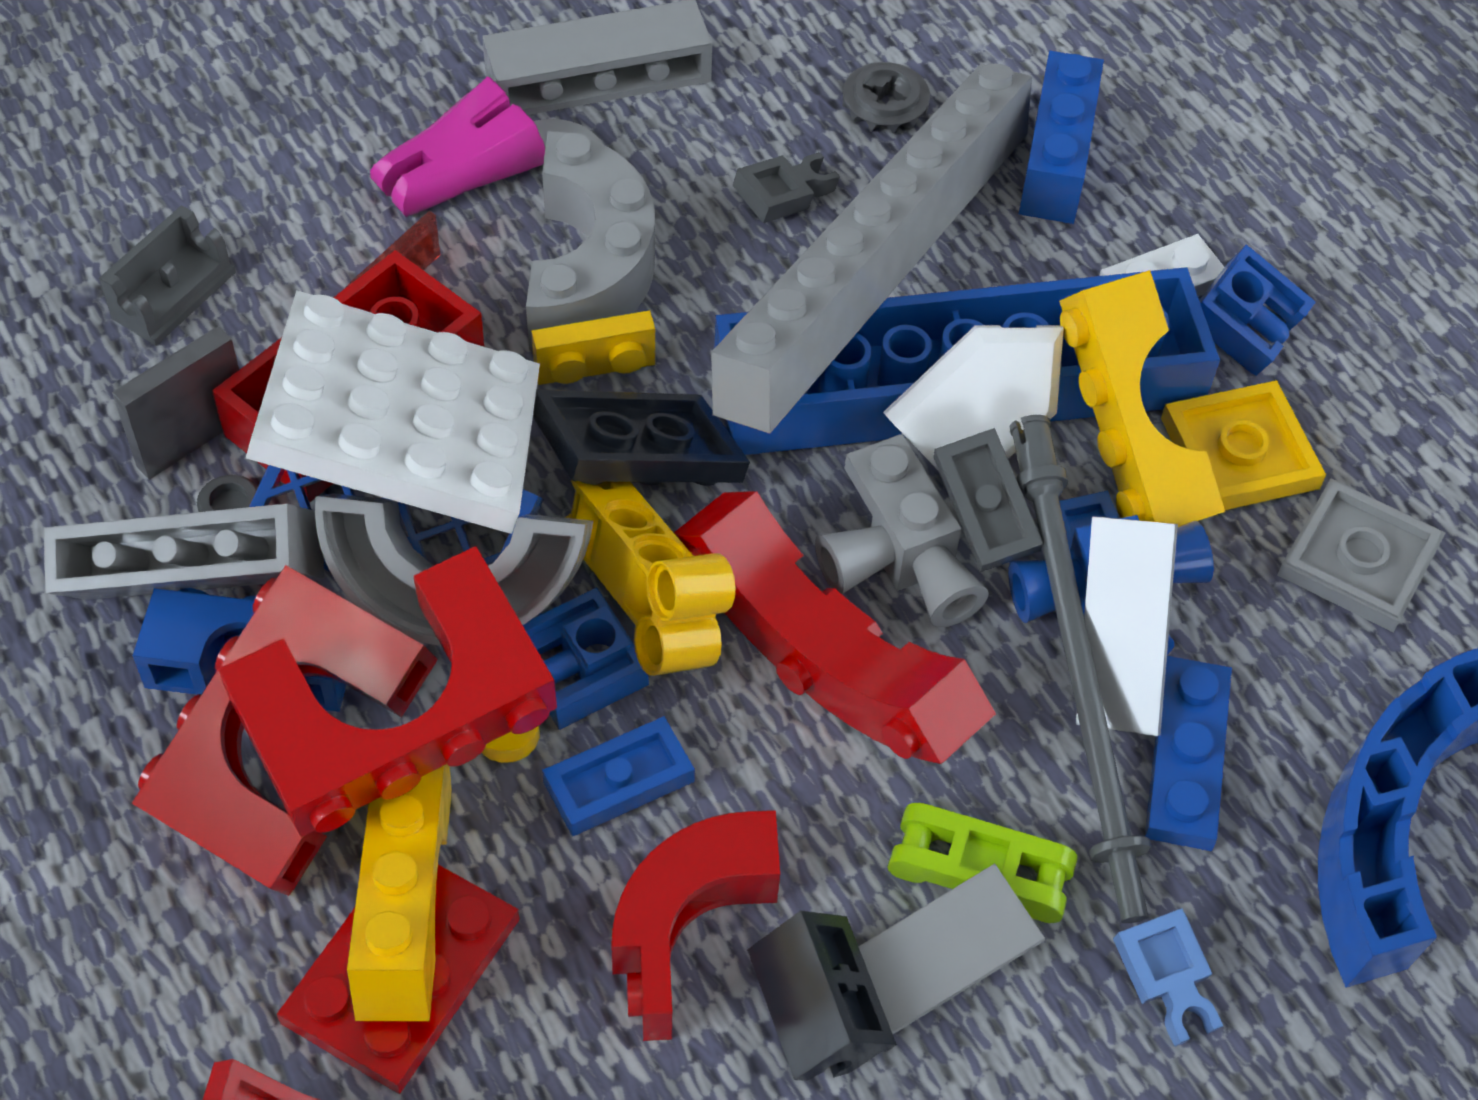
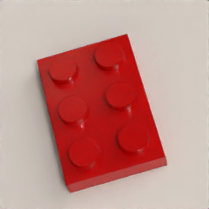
(467, 937)

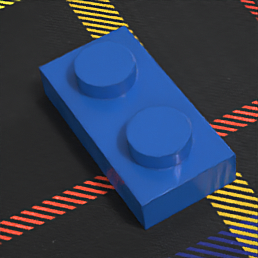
(618, 776)

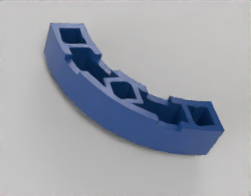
(1364, 863)

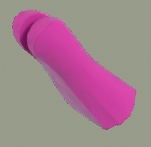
(462, 150)

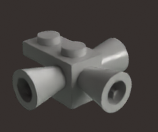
(910, 535)

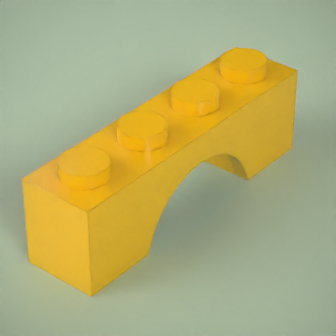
(1112, 336)
(395, 903)

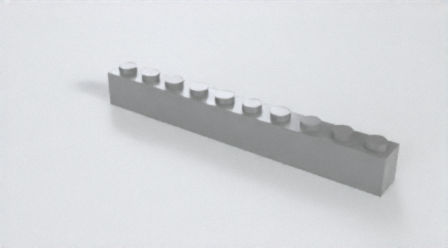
(868, 250)

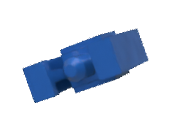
(1238, 300)
(604, 674)

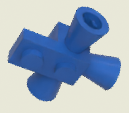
(1030, 578)

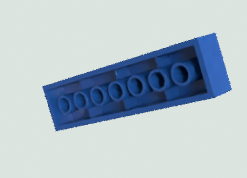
(917, 330)

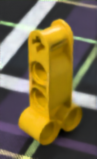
(655, 578)

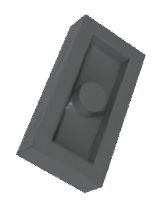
(987, 500)

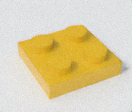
(1250, 443)

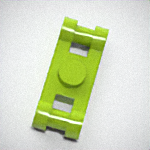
(977, 847)

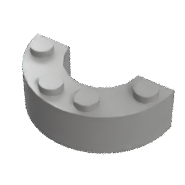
(615, 210)
(377, 563)

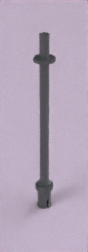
(1042, 483)

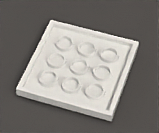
(398, 412)

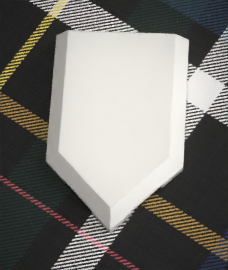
(981, 386)

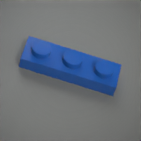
(1189, 755)

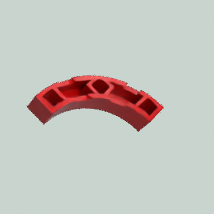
(828, 646)

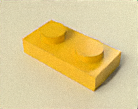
(594, 347)

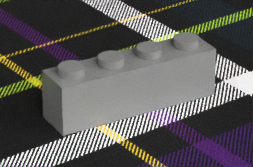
(601, 57)
(181, 551)

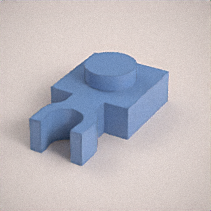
(1167, 964)

